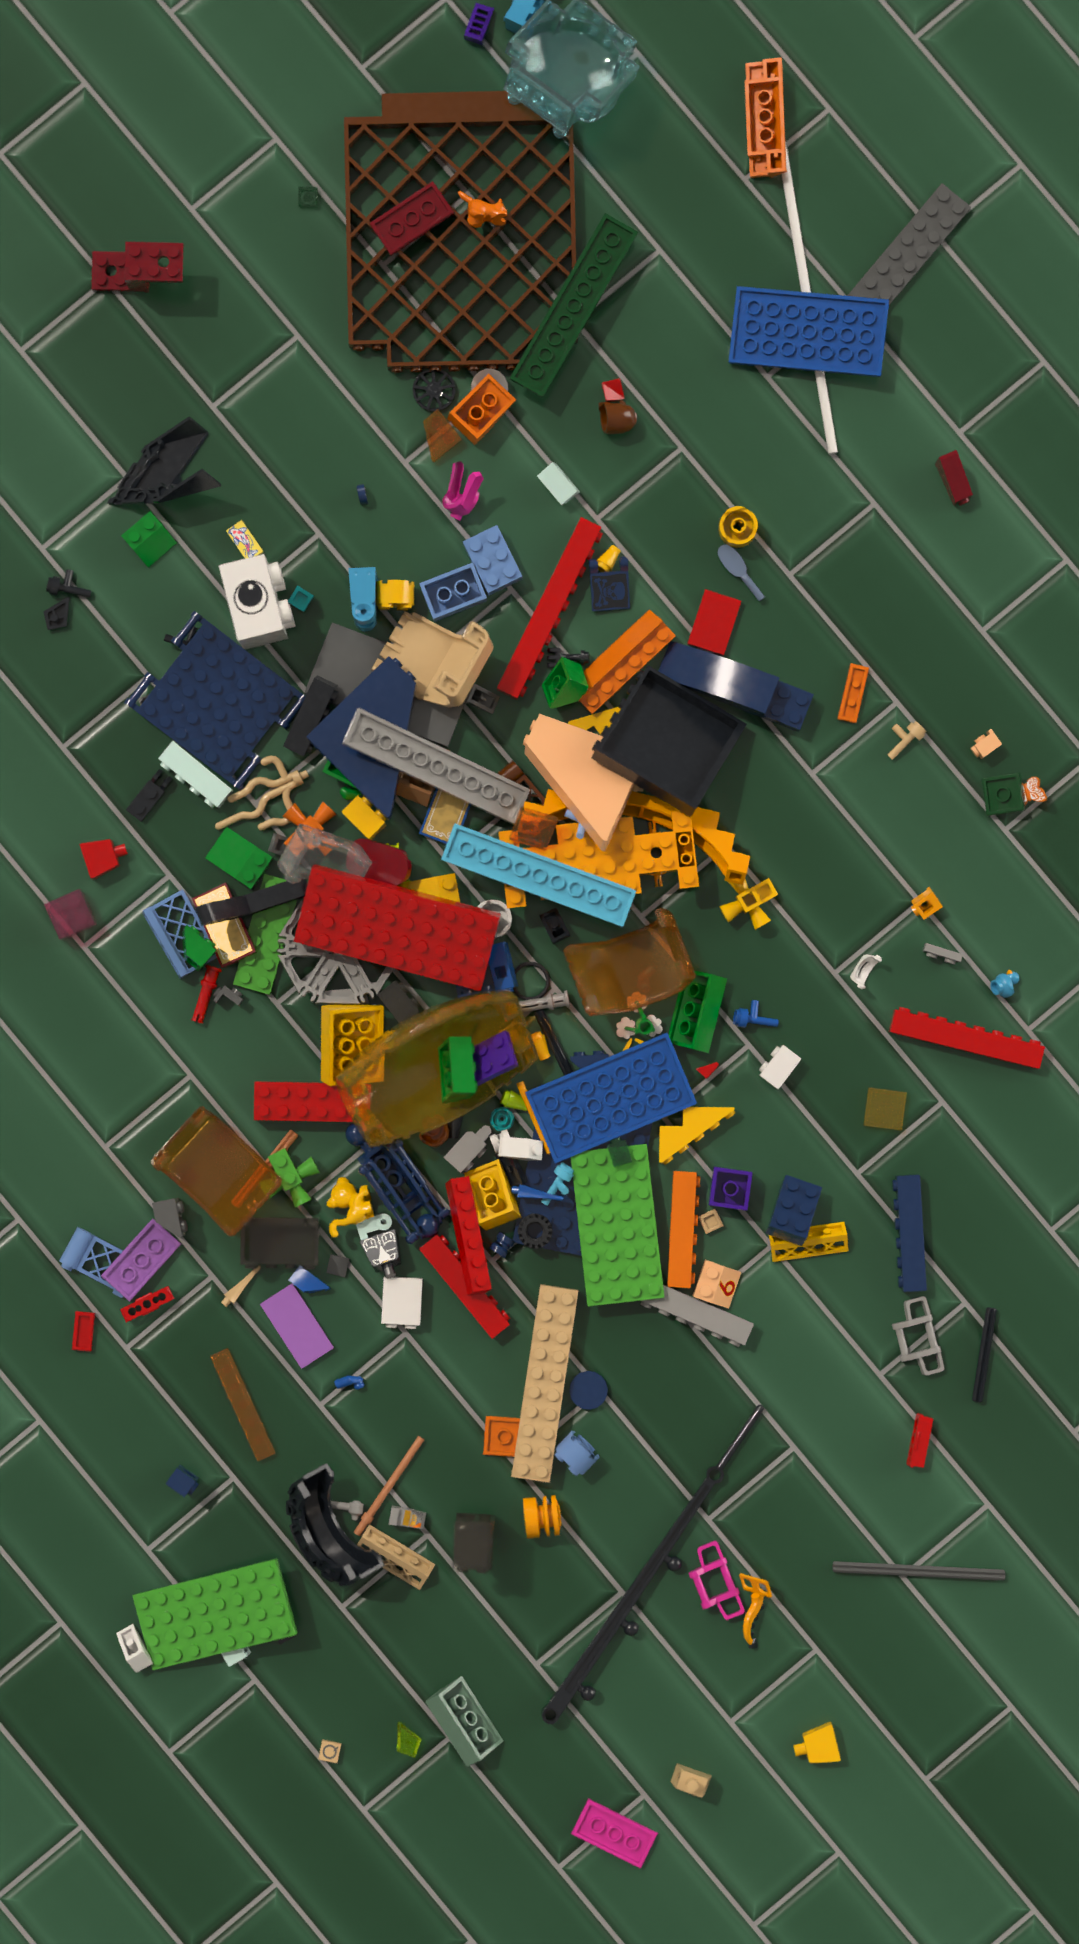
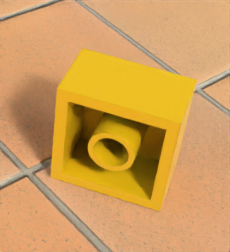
(364, 818)

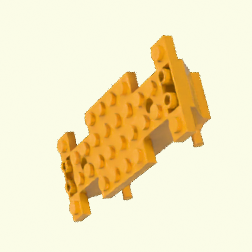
(624, 857)

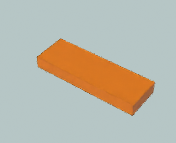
(853, 693)

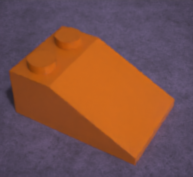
(481, 409)

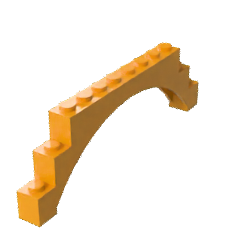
(713, 842)

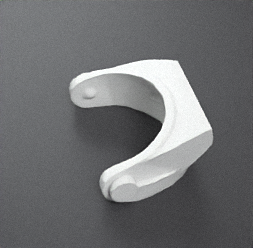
(871, 962)

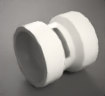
(495, 1139)

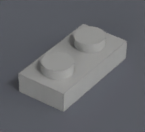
(934, 951)

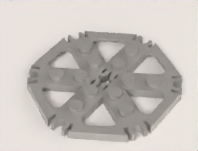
(326, 969)

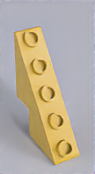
(694, 1122)

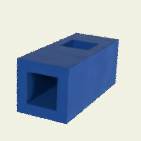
(502, 967)

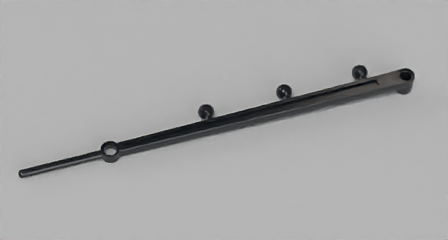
(583, 1666)

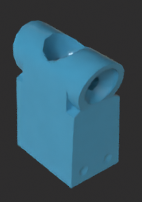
(363, 597)

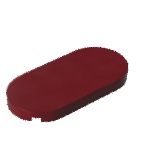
(388, 862)

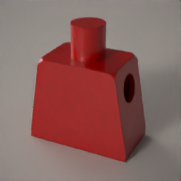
(102, 856)

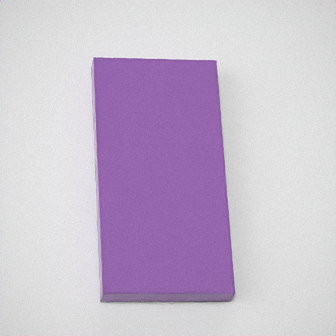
(140, 1259)
(297, 1325)

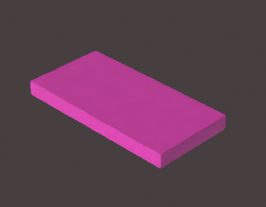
(614, 1833)

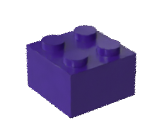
(730, 1188)

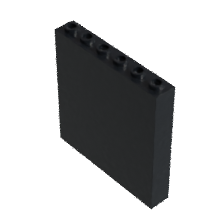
(668, 740)

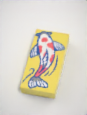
(244, 540)

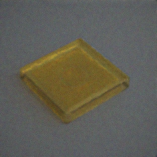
(885, 1108)

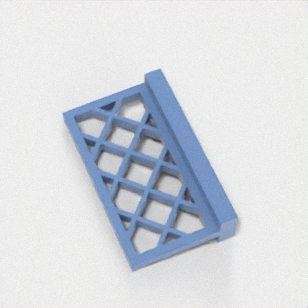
(163, 936)

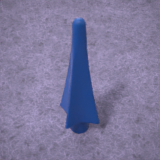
(527, 1192)

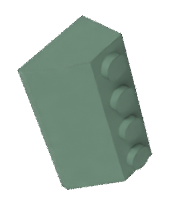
(464, 1721)

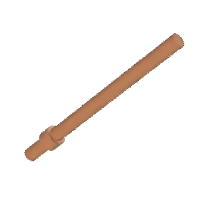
(368, 1517)

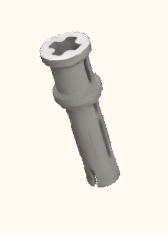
(550, 1002)

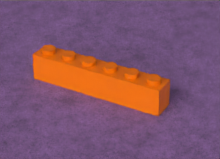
(682, 1229)

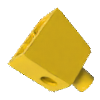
(819, 1745)

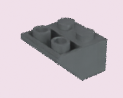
(169, 1215)

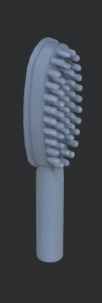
(735, 565)

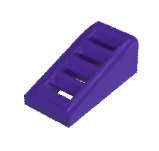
(475, 37)

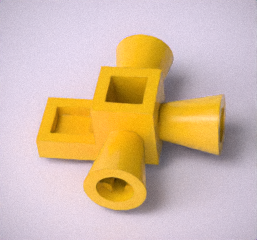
(749, 901)

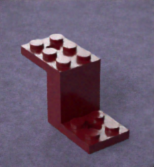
(137, 266)

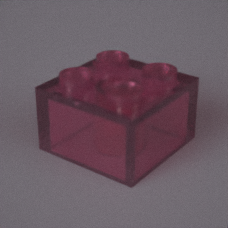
(70, 914)

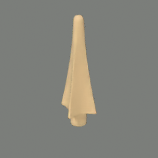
(233, 1294)

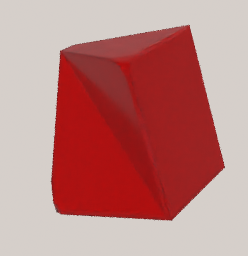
(612, 390)

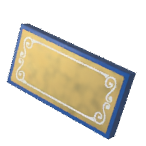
(442, 815)

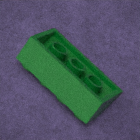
(697, 1012)

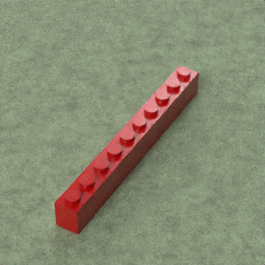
(549, 608)

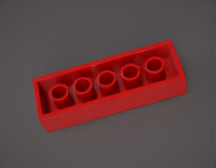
(298, 1102)

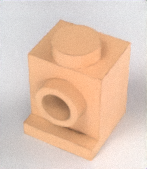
(985, 744)

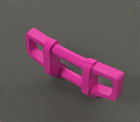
(721, 1563)

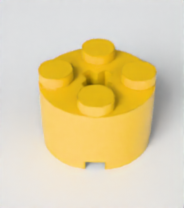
(744, 518)
(395, 594)

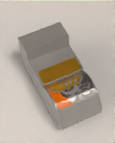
(407, 1517)

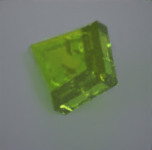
(407, 1740)

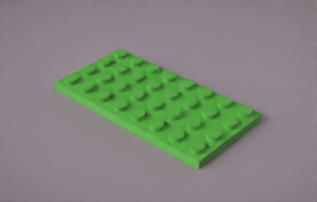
(617, 1227)
(215, 1614)

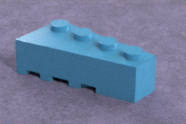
(520, 13)

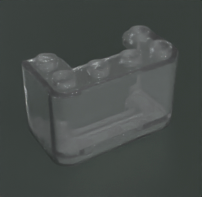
(318, 847)

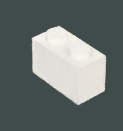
(779, 1066)

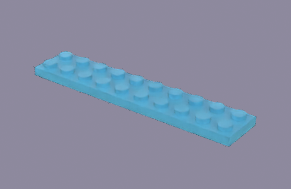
(538, 875)

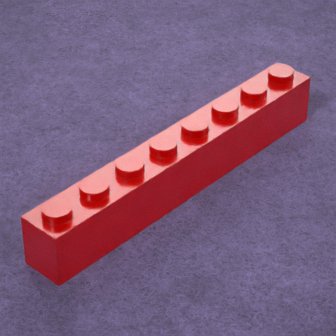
(967, 1039)

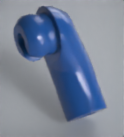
(349, 1380)

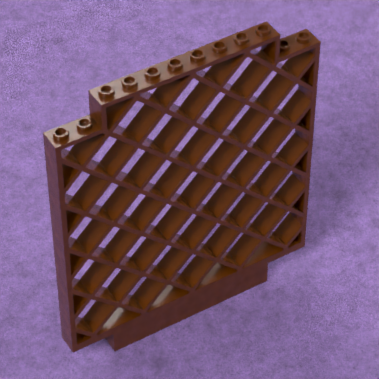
(454, 111)

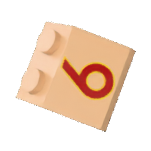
(716, 1284)

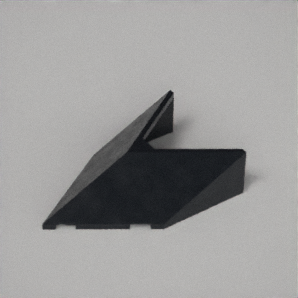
(159, 470)

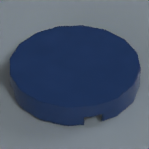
(588, 1390)

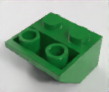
(195, 948)

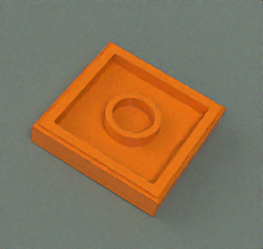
(500, 1435)

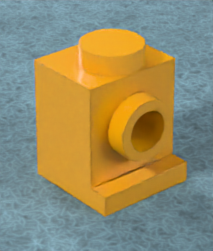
(933, 904)

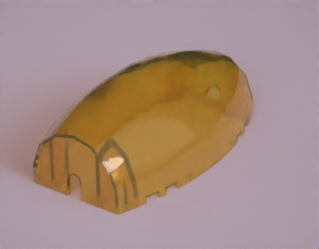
(396, 1079)

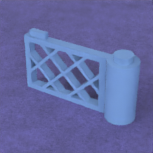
(78, 1251)

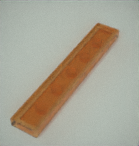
(242, 1404)

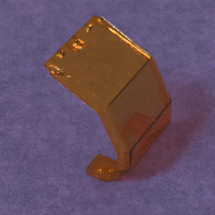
(631, 968)
(217, 1170)

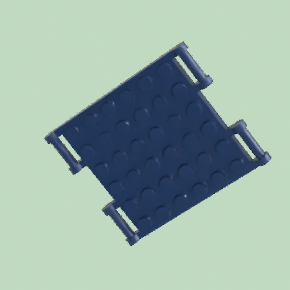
(216, 700)

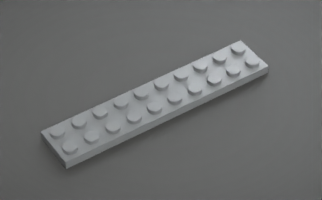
(435, 766)

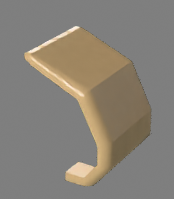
(438, 658)

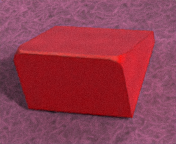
(707, 1070)

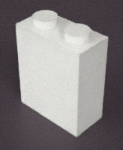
(402, 1302)

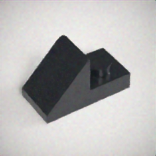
(554, 926)

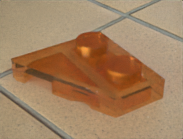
(440, 435)

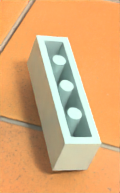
(195, 774)

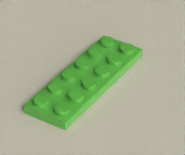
(260, 969)

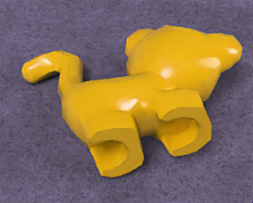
(345, 1196)

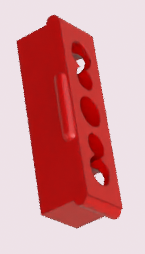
(154, 1305)
(919, 1441)

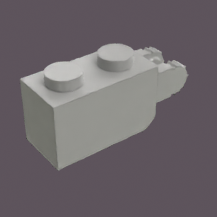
(468, 1148)

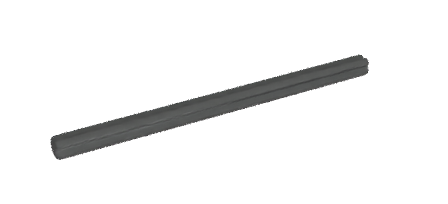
(918, 1570)

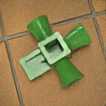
(293, 1176)

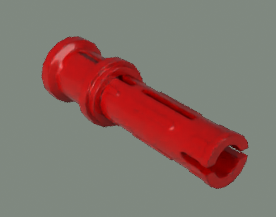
(208, 984)

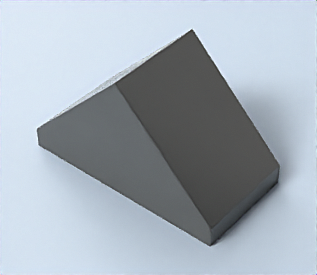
(482, 699)

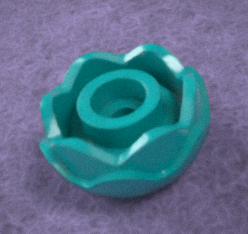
(506, 1123)

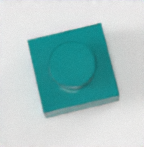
(300, 599)

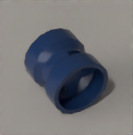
(503, 1240)

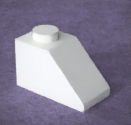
(520, 1148)
(134, 1648)

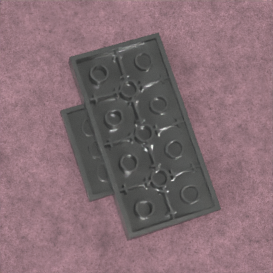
(348, 661)

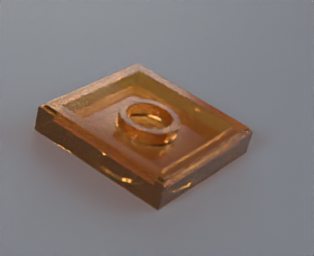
(533, 828)

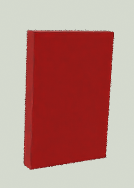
(714, 622)

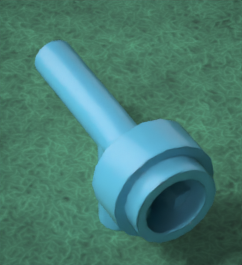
(563, 1173)

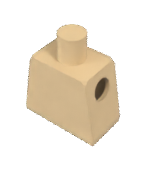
(690, 1780)

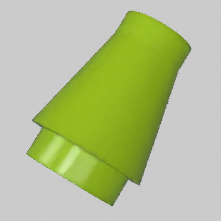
(512, 1100)

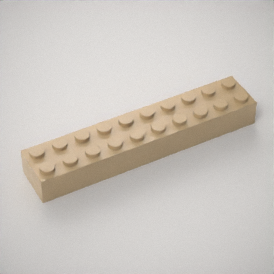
(544, 1383)

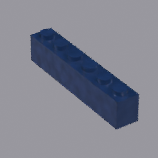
(910, 1233)

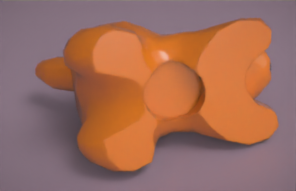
(481, 211)

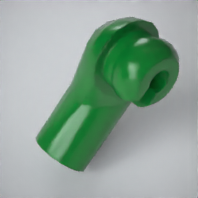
(349, 793)

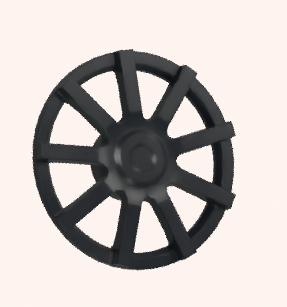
(434, 390)

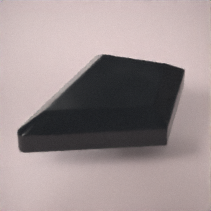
(57, 615)

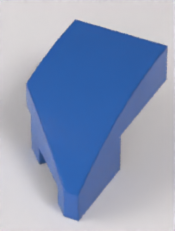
(307, 1281)

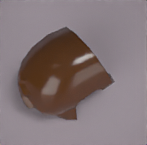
(617, 417)

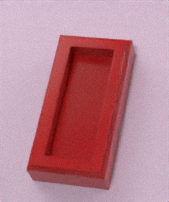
(83, 1331)

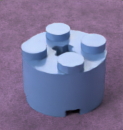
(576, 1453)

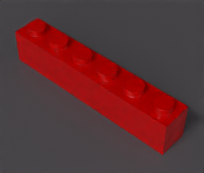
(468, 1236)
(450, 1269)

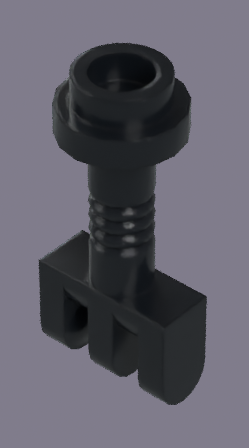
(583, 657)

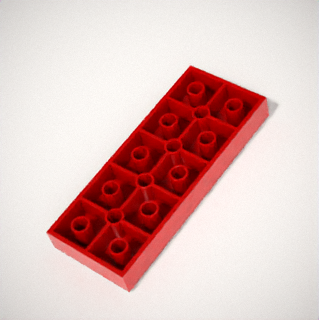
(397, 927)

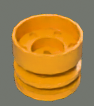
(541, 1516)

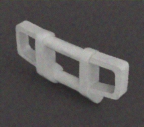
(926, 1319)

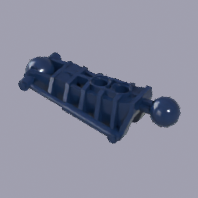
(427, 1224)

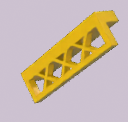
(820, 1234)

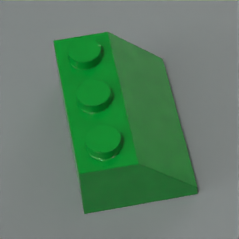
(457, 1069)

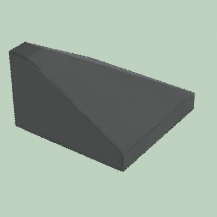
(337, 1265)

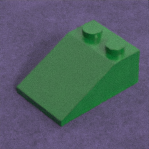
(239, 858)

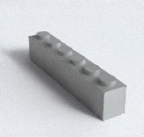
(702, 1315)

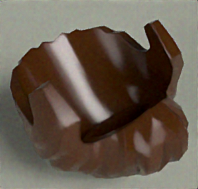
(435, 1137)

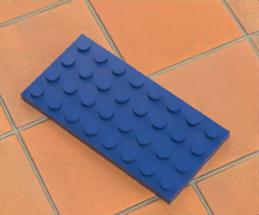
(809, 331)
(611, 1097)

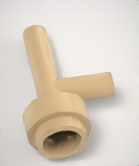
(915, 729)

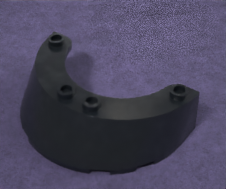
(319, 1533)

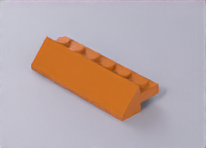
(765, 118)
(624, 659)

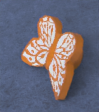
(1032, 791)

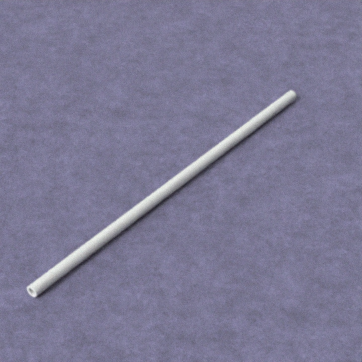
(805, 287)

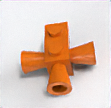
(321, 816)

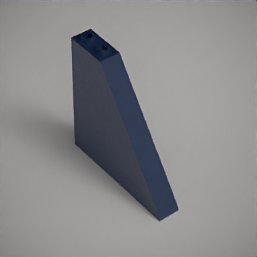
(388, 695)

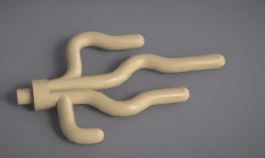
(285, 786)

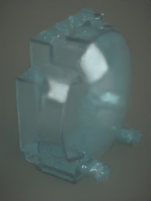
(569, 65)

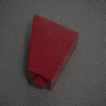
(954, 478)

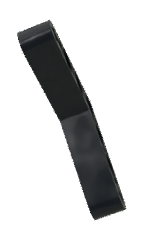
(250, 903)

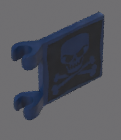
(609, 588)

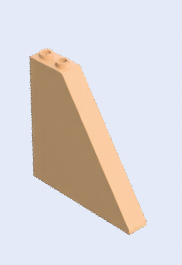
(584, 785)

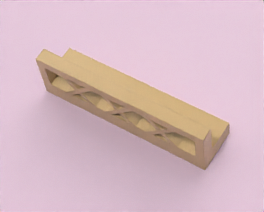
(397, 1555)

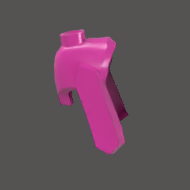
(463, 503)

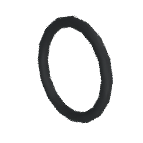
(545, 973)

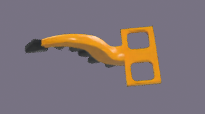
(756, 1606)

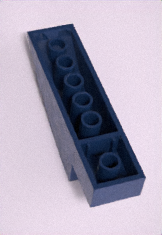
(736, 685)

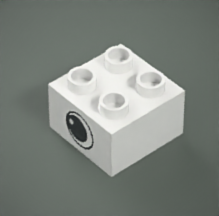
(254, 603)

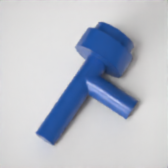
(742, 1017)

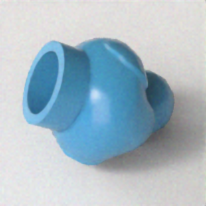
(1004, 984)

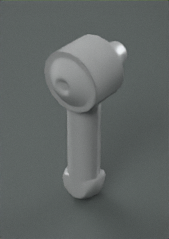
(355, 1507)

